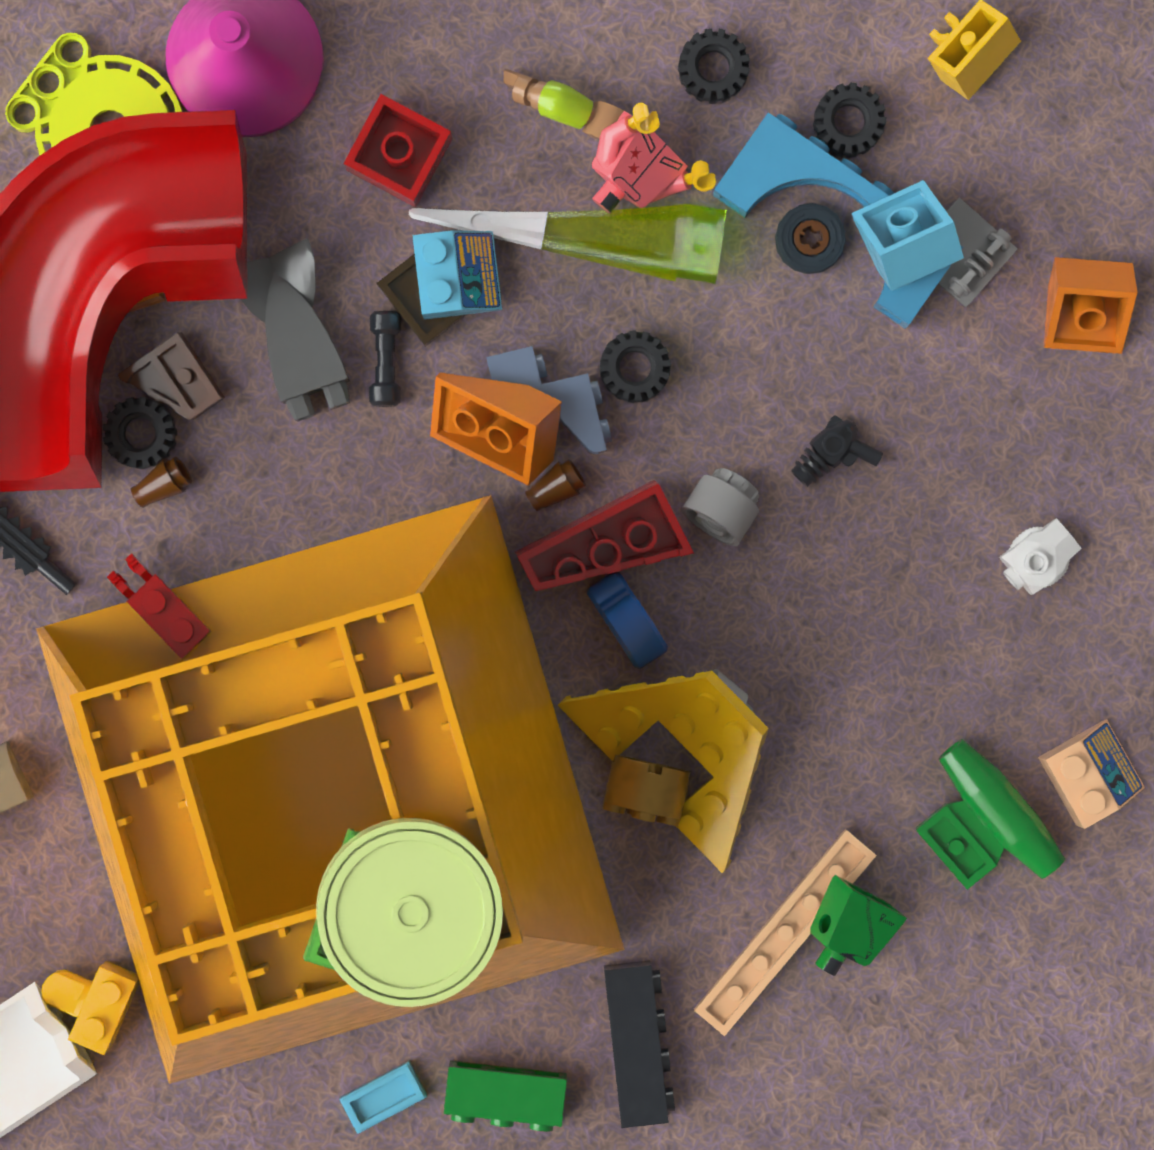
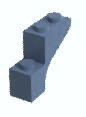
(576, 393)

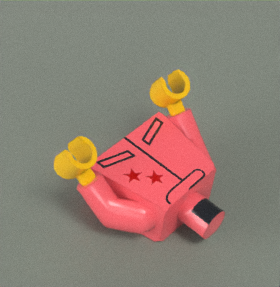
(641, 164)

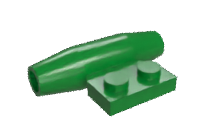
(988, 818)

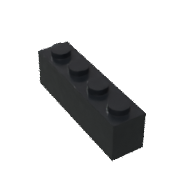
(636, 1043)

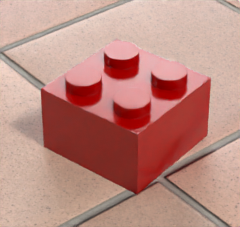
(398, 150)

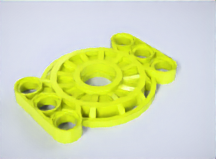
(84, 93)

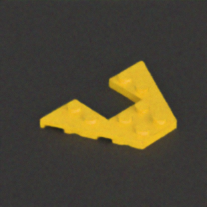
(708, 724)

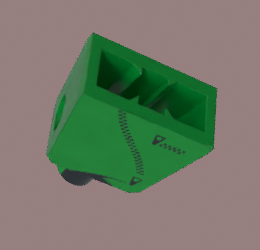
(852, 925)

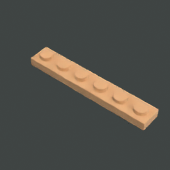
(780, 935)

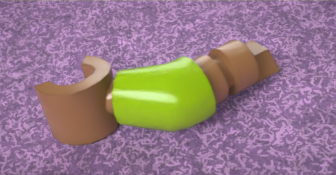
(562, 103)

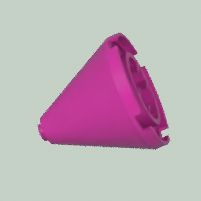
(246, 59)

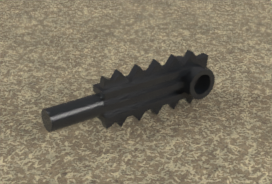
(30, 553)

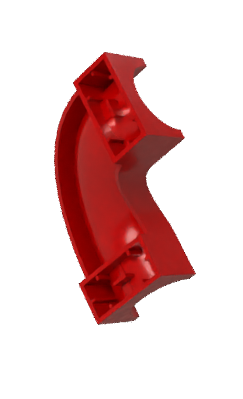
(84, 240)

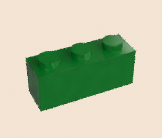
(505, 1095)

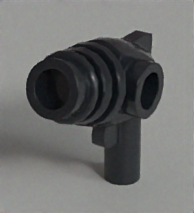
(832, 446)

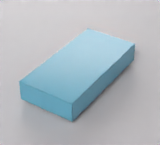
(383, 1097)

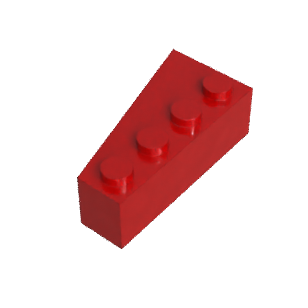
(607, 540)

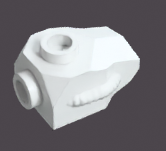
(1039, 556)

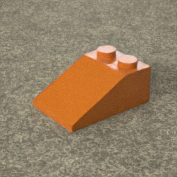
(497, 423)

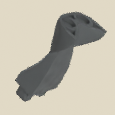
(297, 342)

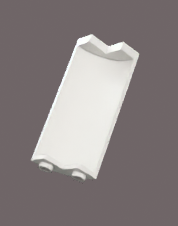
(36, 1058)

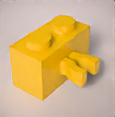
(972, 48)

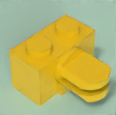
(96, 1003)

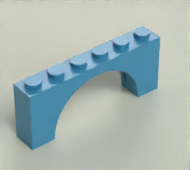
(783, 158)

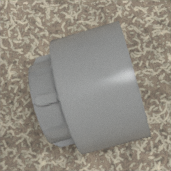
(723, 506)

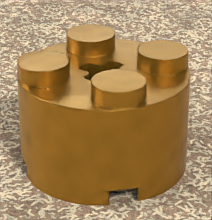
(646, 790)

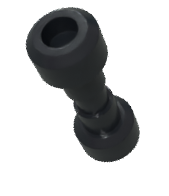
(385, 390)

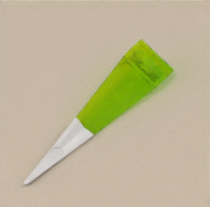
(650, 240)

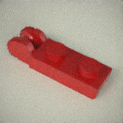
(162, 609)

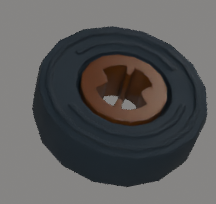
(819, 220)

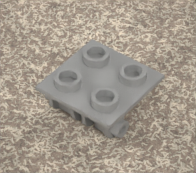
(983, 251)

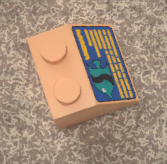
(1092, 774)

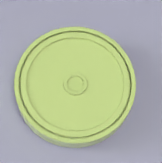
(409, 912)

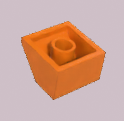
(1089, 305)

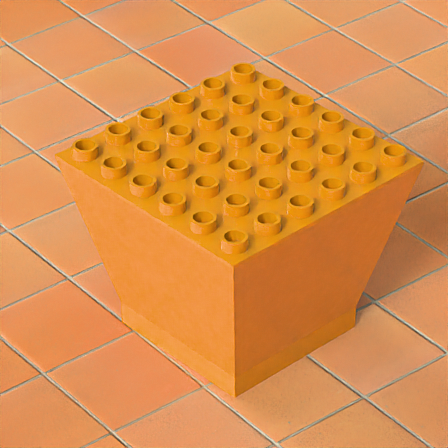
(321, 703)

